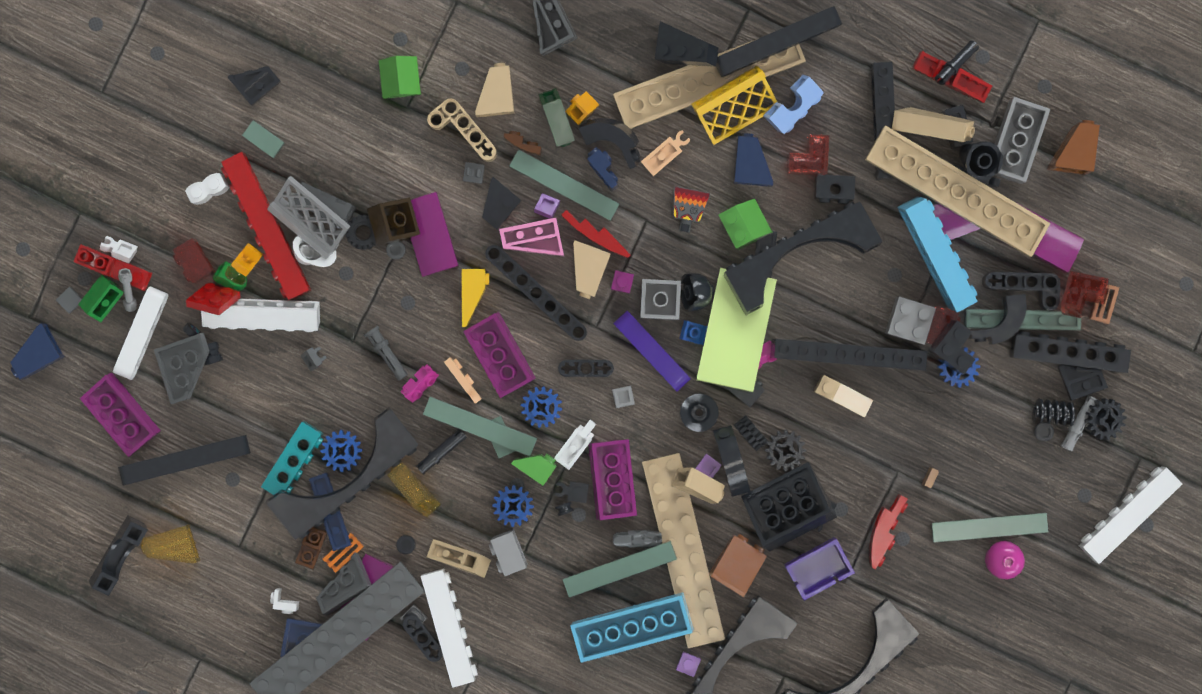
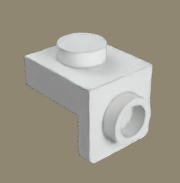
(285, 605)

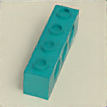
(304, 431)

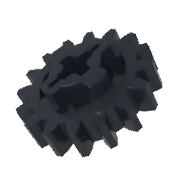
(1105, 419)
(782, 458)

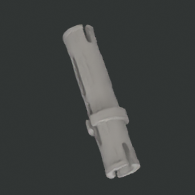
(1076, 430)

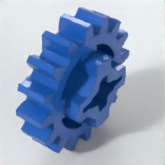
(953, 377)
(533, 396)
(335, 444)
(519, 512)

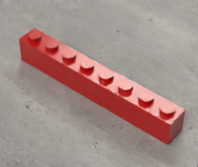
(266, 226)

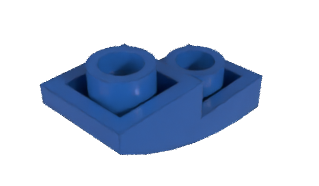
(693, 332)

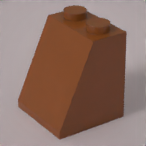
(1077, 150)
(738, 564)

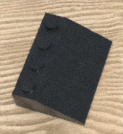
(788, 507)

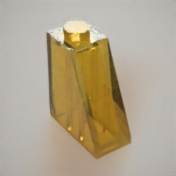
(413, 490)
(172, 545)

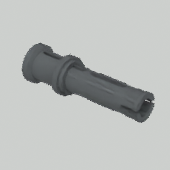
(381, 345)

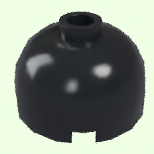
(696, 291)

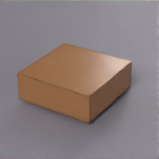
(930, 477)

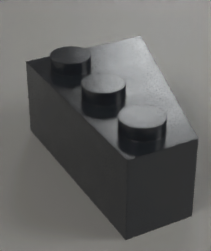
(683, 49)

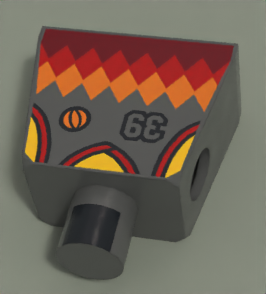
(688, 206)

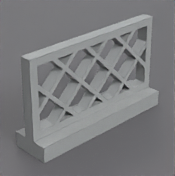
(303, 224)

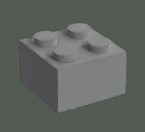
(660, 299)
(910, 320)
(509, 553)

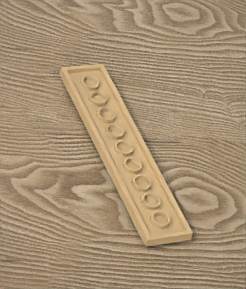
(688, 84)
(957, 191)
(690, 570)

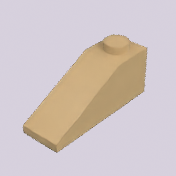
(843, 395)
(459, 558)

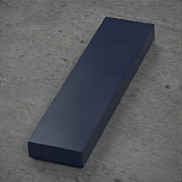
(334, 523)

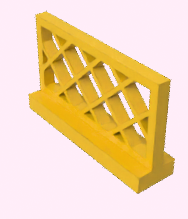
(724, 94)

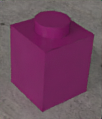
(622, 282)

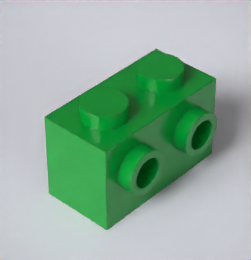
(101, 298)

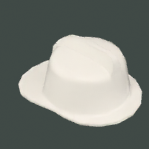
(307, 255)

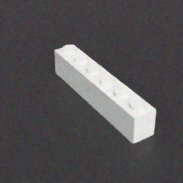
(267, 315)
(1130, 514)
(448, 627)

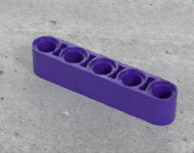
(652, 351)

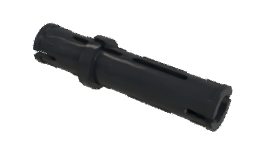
(951, 67)
(435, 456)

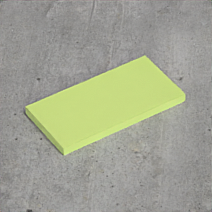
(734, 340)

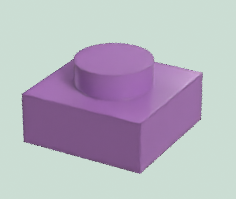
(546, 206)
(708, 466)
(688, 664)

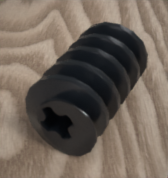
(1054, 411)

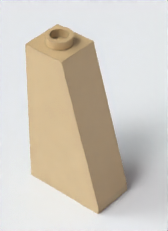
(933, 124)

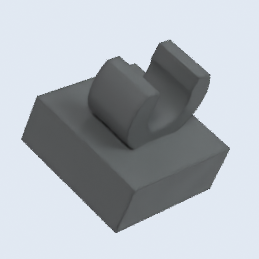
(473, 173)
(311, 358)

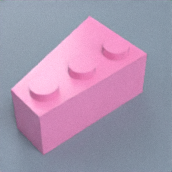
(533, 237)

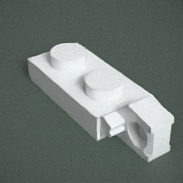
(575, 445)

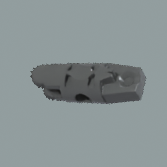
(637, 538)

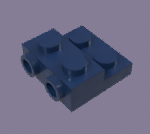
(601, 164)
(295, 632)

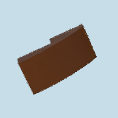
(517, 141)
(311, 548)

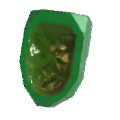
(229, 277)

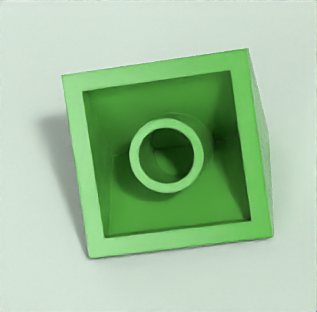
(399, 76)

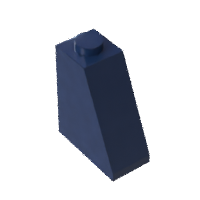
(750, 163)
(36, 353)

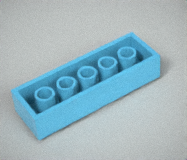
(937, 253)
(632, 627)

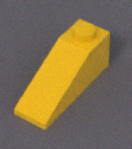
(473, 288)

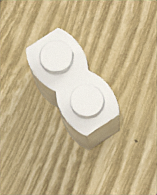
(203, 191)

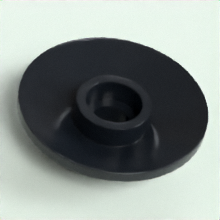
(706, 420)

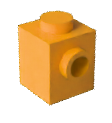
(582, 107)

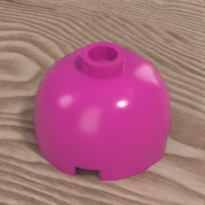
(1004, 560)

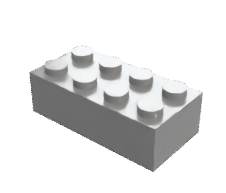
(1020, 138)

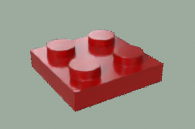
(213, 299)

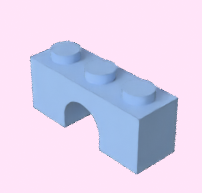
(806, 94)

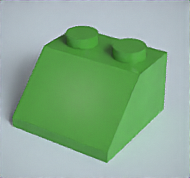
(745, 223)
(536, 466)

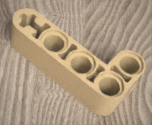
(466, 132)

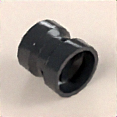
(214, 355)

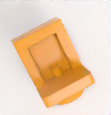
(246, 260)

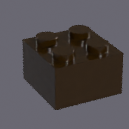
(393, 221)

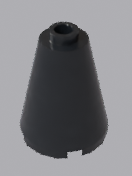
(981, 159)

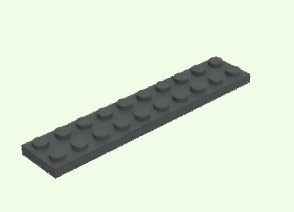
(340, 633)

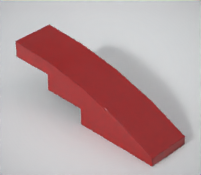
(961, 82)
(600, 238)

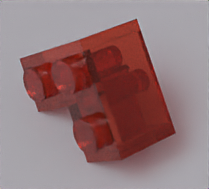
(814, 161)
(1083, 288)

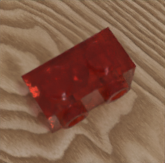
(193, 261)
(940, 320)

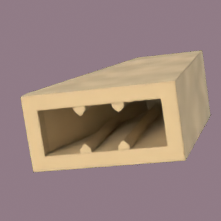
(496, 93)
(589, 268)
(698, 485)

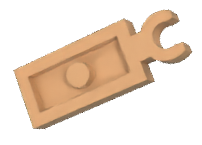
(664, 154)
(465, 380)

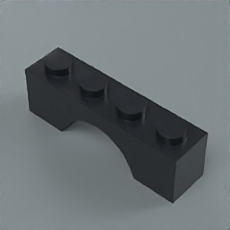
(124, 542)

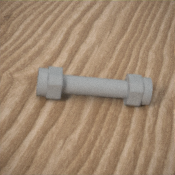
(125, 278)

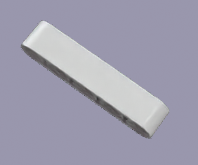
(140, 333)

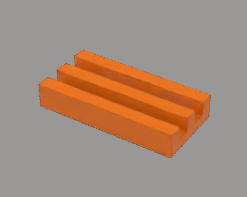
(331, 563)

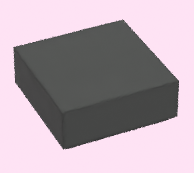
(69, 300)

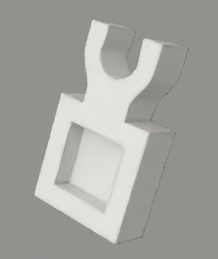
(120, 250)

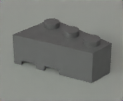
(552, 25)
(339, 207)

